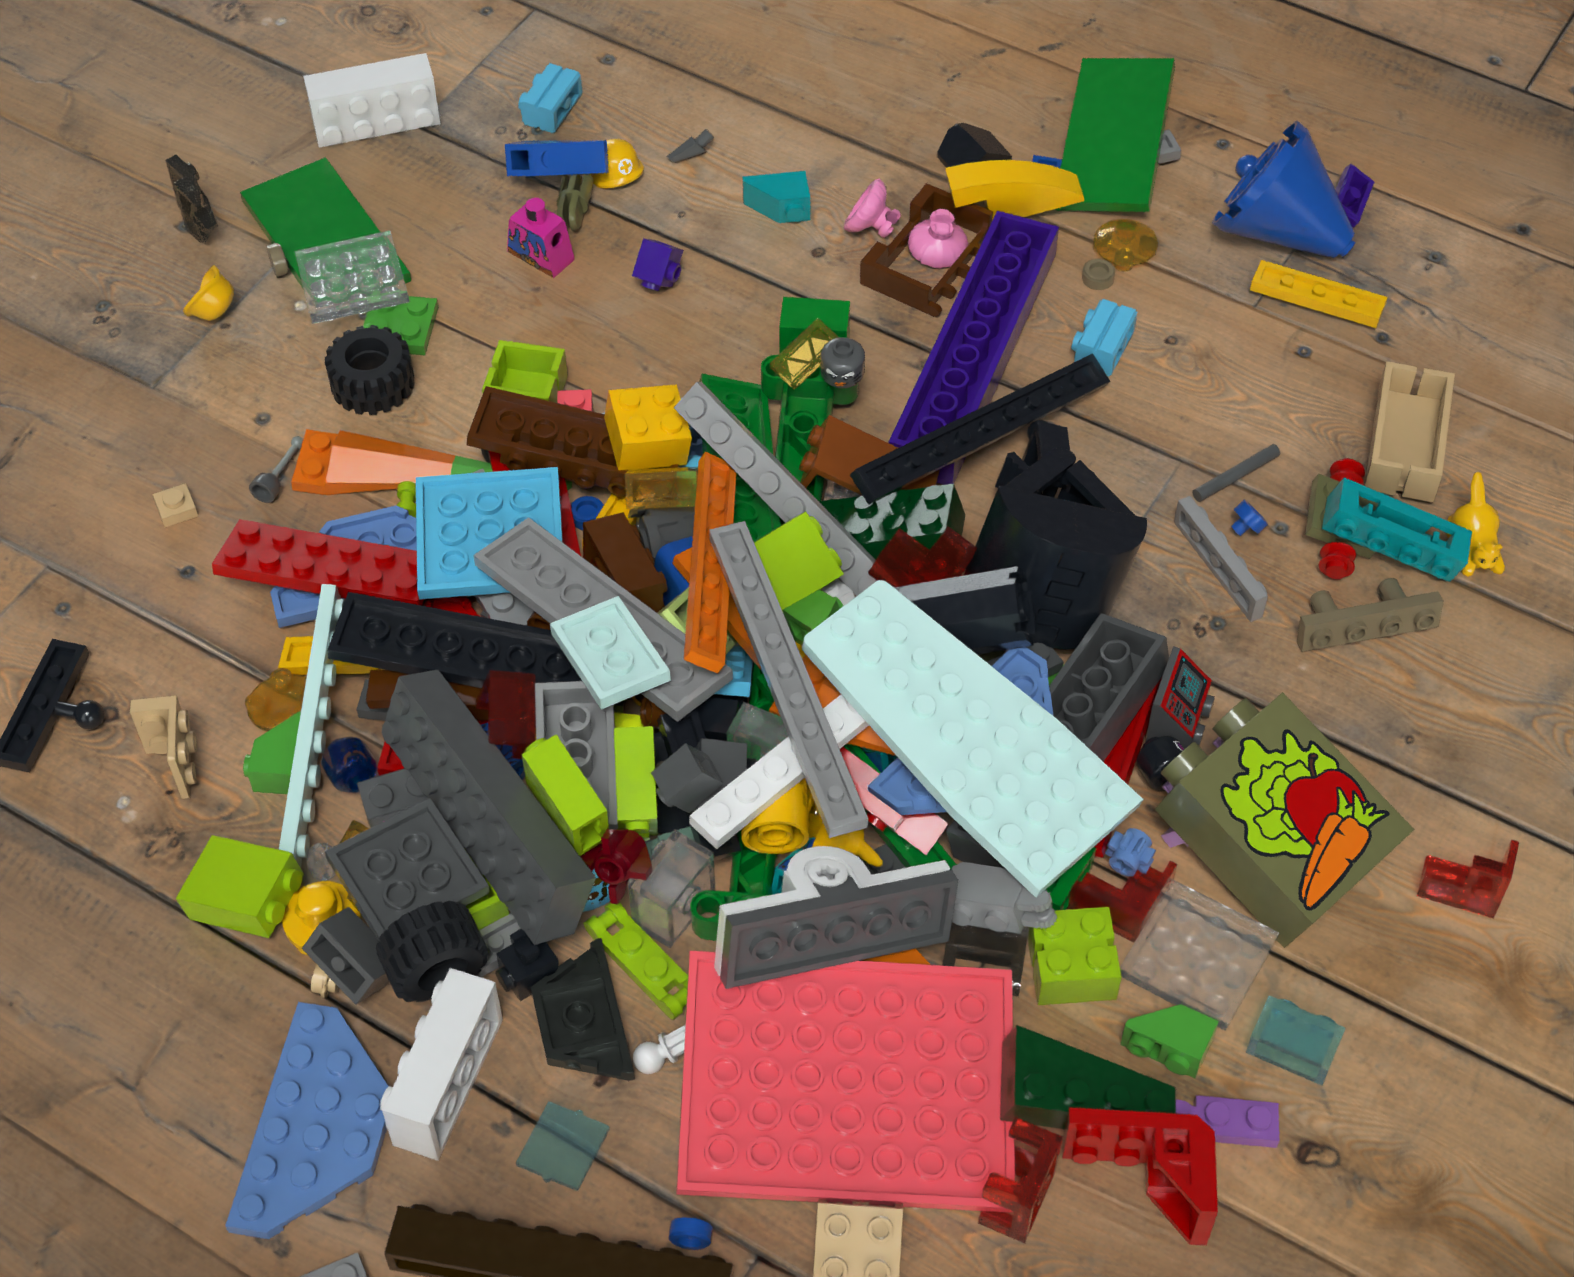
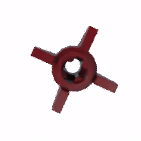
(617, 859)

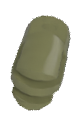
(574, 199)

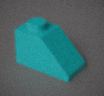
(778, 196)

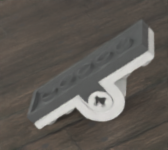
(833, 916)

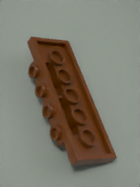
(547, 435)

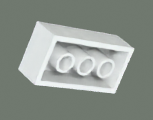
(372, 100)
(442, 1063)

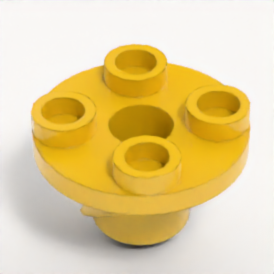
(312, 906)

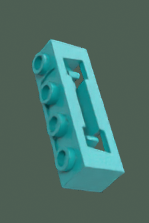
(1396, 530)

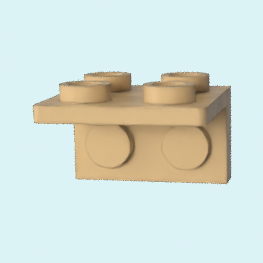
(166, 730)
(857, 1240)

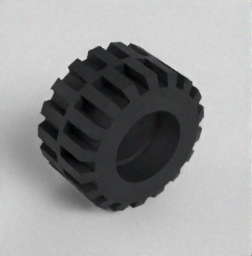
(369, 369)
(426, 945)

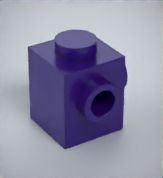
(657, 264)

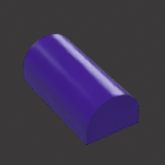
(1354, 192)

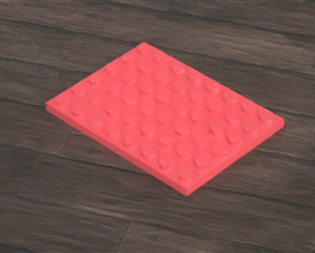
(846, 1085)

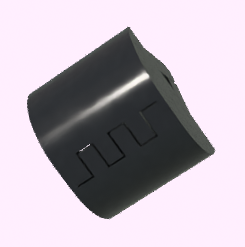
(1070, 542)

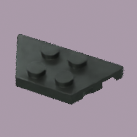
(582, 1017)

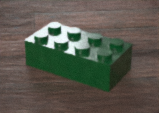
(918, 512)

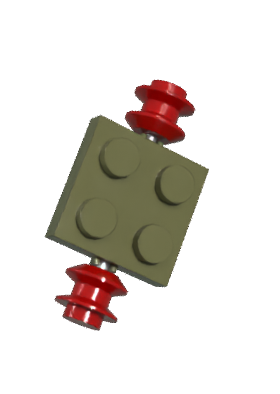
(1338, 552)

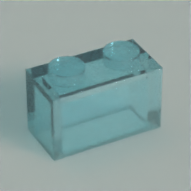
(1295, 1039)

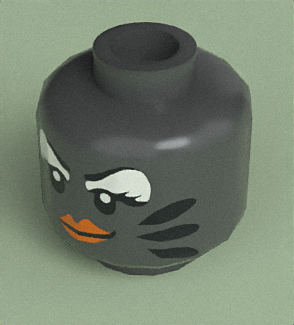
(842, 362)

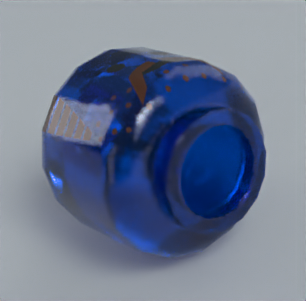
(348, 762)

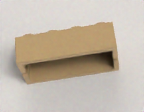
(1410, 432)

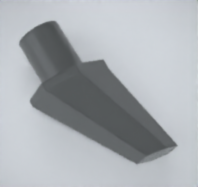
(691, 147)

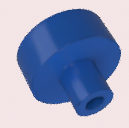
(1248, 519)

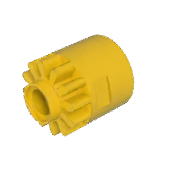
(782, 825)

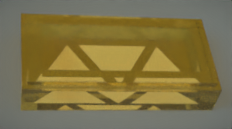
(803, 354)

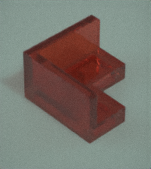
(908, 562)
(510, 709)
(1465, 887)
(1131, 905)

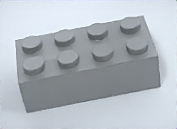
(584, 731)

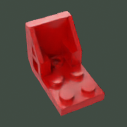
(1176, 1156)

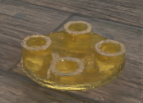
(1125, 243)
(275, 699)

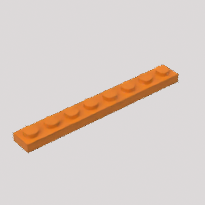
(707, 585)

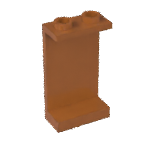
(842, 448)

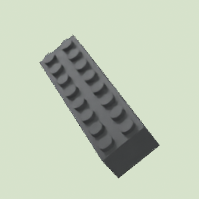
(1093, 698)
(487, 807)

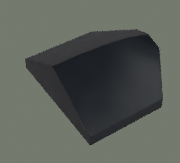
(970, 144)

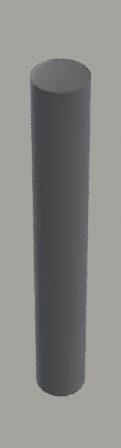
(1236, 472)

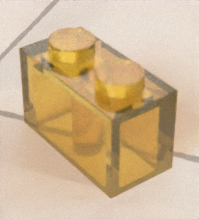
(661, 487)

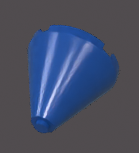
(1289, 200)

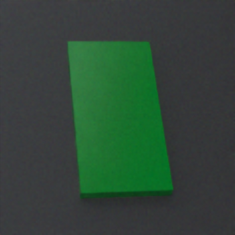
(1118, 131)
(308, 211)

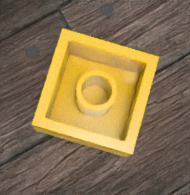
(647, 428)

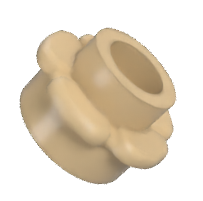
(322, 983)

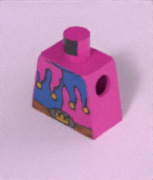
(540, 238)

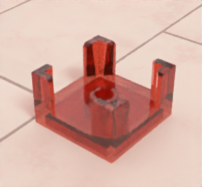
(1028, 1194)

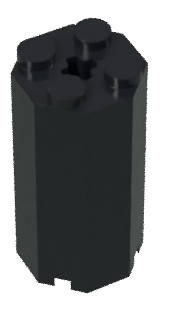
(980, 609)

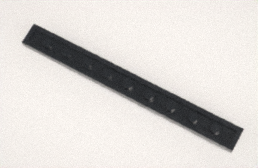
(978, 429)

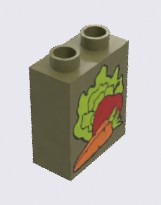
(1279, 815)

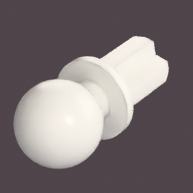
(650, 1056)

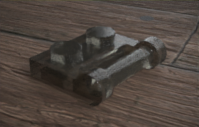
(988, 947)

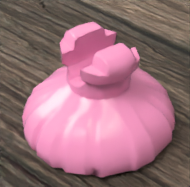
(872, 211)
(937, 240)

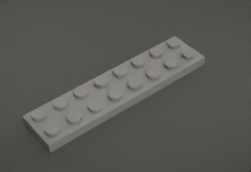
(561, 583)

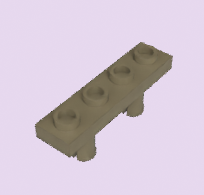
(1369, 621)

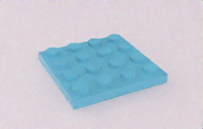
(467, 513)

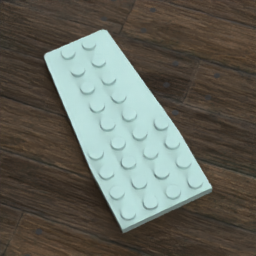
(971, 736)

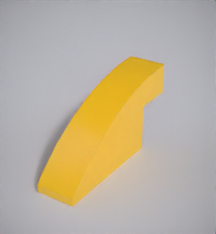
(1013, 186)

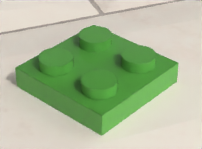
(411, 320)

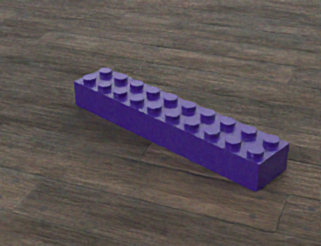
(980, 329)

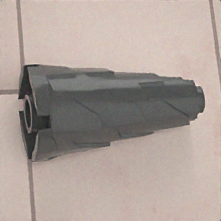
(663, 526)

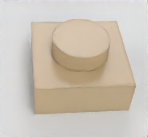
(175, 505)

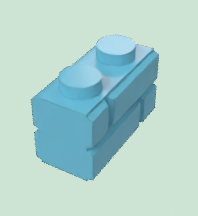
(550, 97)
(1105, 334)

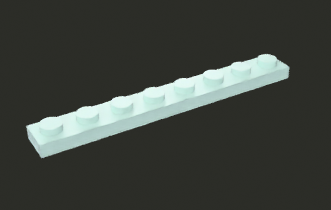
(310, 737)

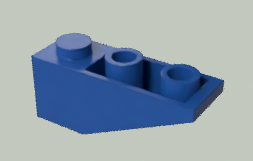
(556, 157)

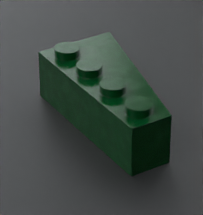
(1048, 1077)

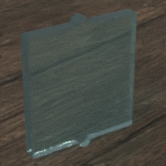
(563, 1146)

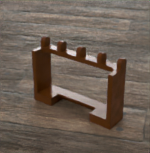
(876, 263)

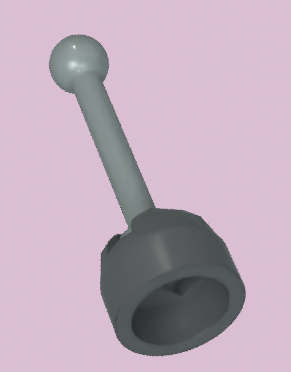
(267, 485)

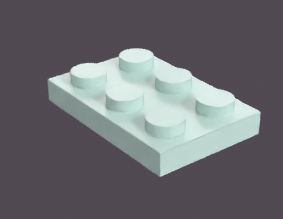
(610, 652)

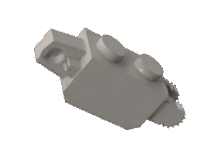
(998, 901)

